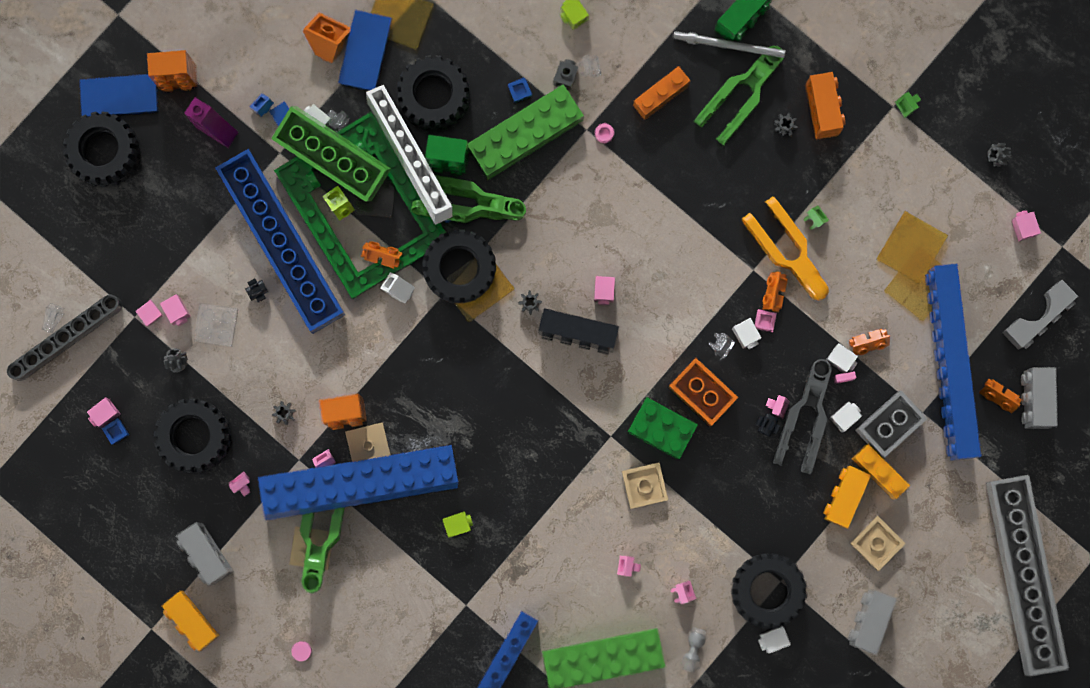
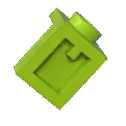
(338, 203)

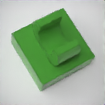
(908, 103)
(817, 216)

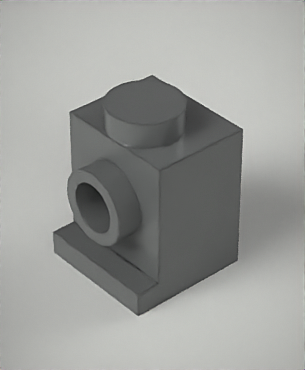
(567, 80)

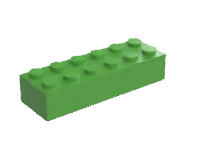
(525, 132)
(331, 153)
(603, 659)

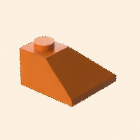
(326, 36)

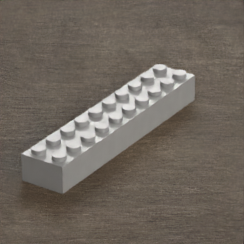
(1027, 575)

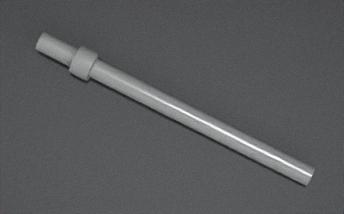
(693, 38)

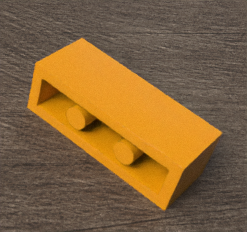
(880, 472)
(846, 496)
(190, 621)

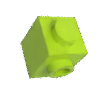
(573, 13)

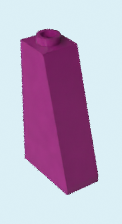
(210, 122)

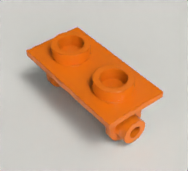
(374, 251)
(772, 300)
(878, 340)
(993, 391)

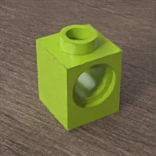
(457, 524)

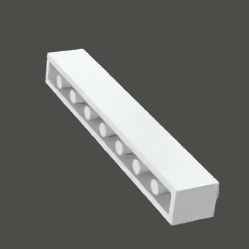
(409, 154)

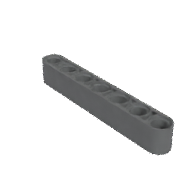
(55, 338)

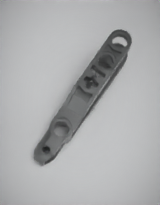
(813, 397)

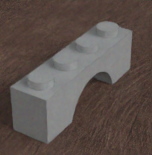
(1057, 299)

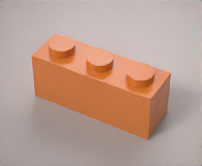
(661, 93)

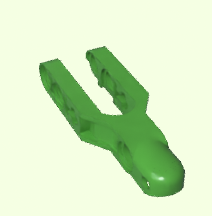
(755, 79)
(489, 205)
(317, 555)

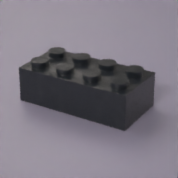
(578, 330)

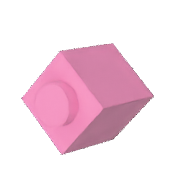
(1025, 225)
(604, 290)
(175, 310)
(103, 413)

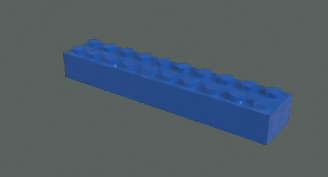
(280, 241)
(953, 362)
(358, 482)

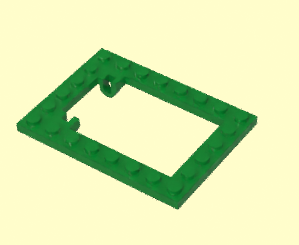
(300, 182)

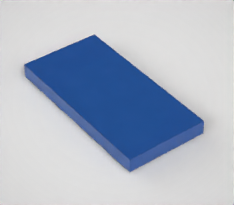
(365, 50)
(119, 95)

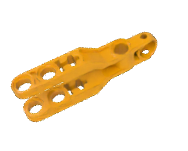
(802, 267)

